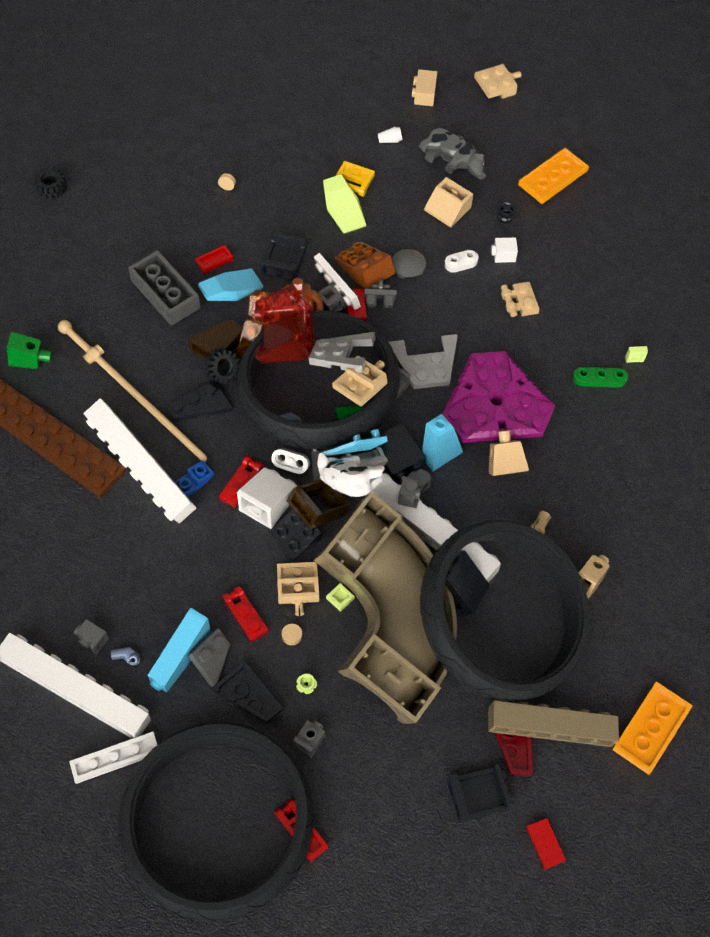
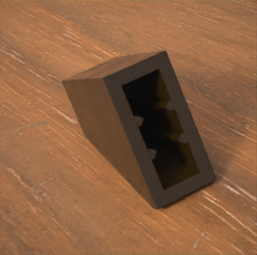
(224, 335)

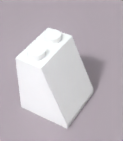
(265, 497)

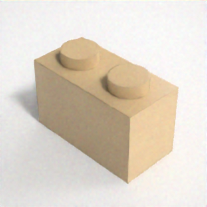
(425, 87)

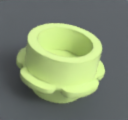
(312, 683)

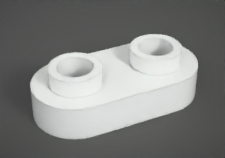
(464, 260)
(291, 460)

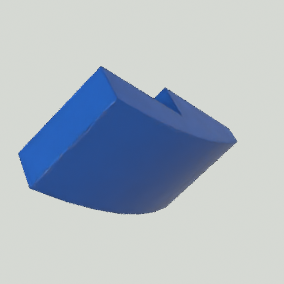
(195, 478)

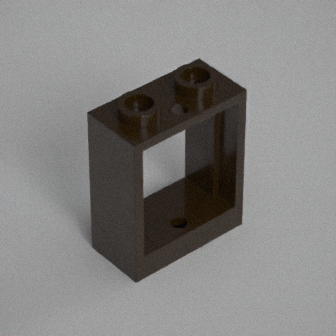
(309, 512)

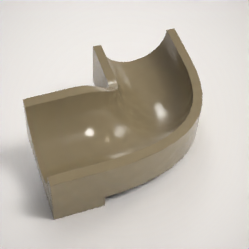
(385, 569)

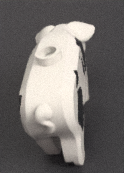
(348, 476)

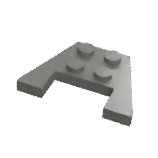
(337, 351)
(429, 368)

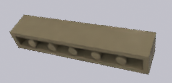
(553, 723)

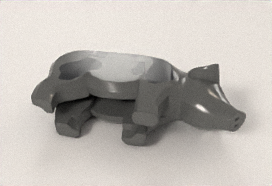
(453, 150)

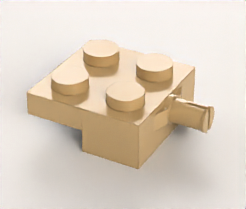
(497, 81)
(361, 386)
(297, 584)

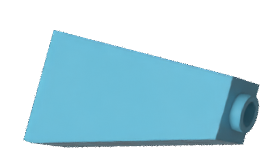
(440, 443)
(175, 655)

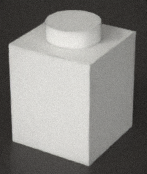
(504, 250)

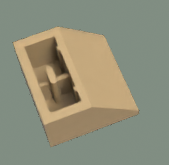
(449, 202)

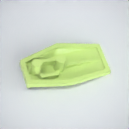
(343, 204)

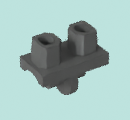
(381, 292)

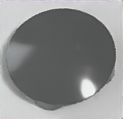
(408, 263)

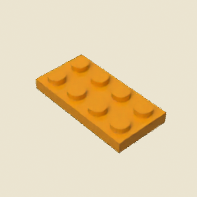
(553, 175)
(652, 728)

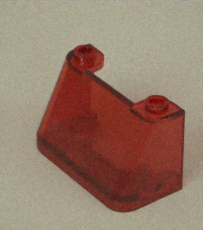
(286, 325)

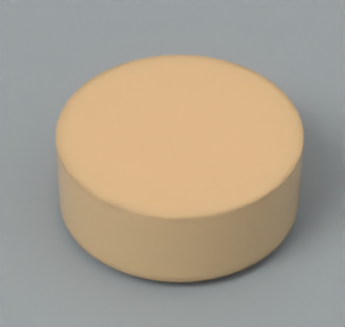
(227, 181)
(291, 634)

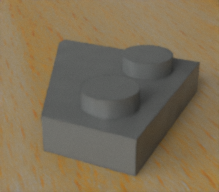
(210, 656)

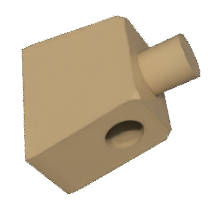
(506, 456)
(594, 572)

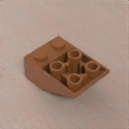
(365, 264)

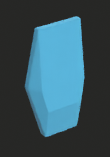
(230, 285)
(358, 444)

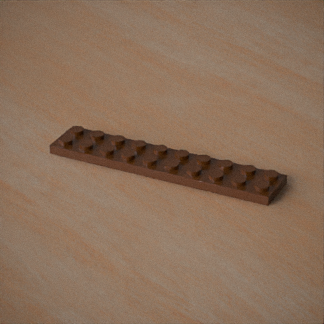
(57, 442)

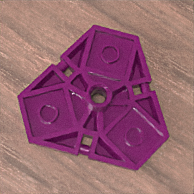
(496, 401)

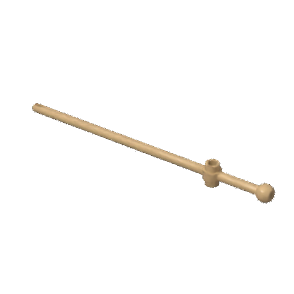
(93, 354)

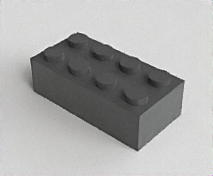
(164, 287)

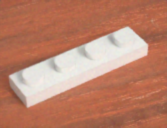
(332, 277)
(112, 757)

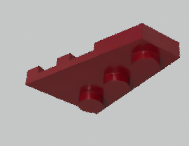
(516, 753)

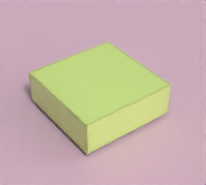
(636, 354)
(340, 597)

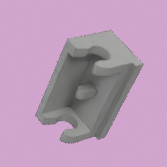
(370, 458)

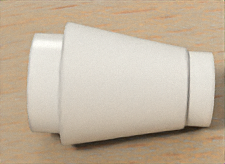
(390, 135)

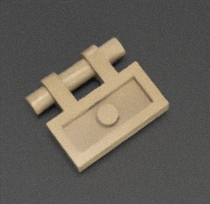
(524, 297)

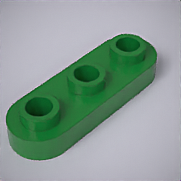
(593, 379)

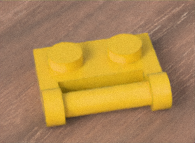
(357, 175)

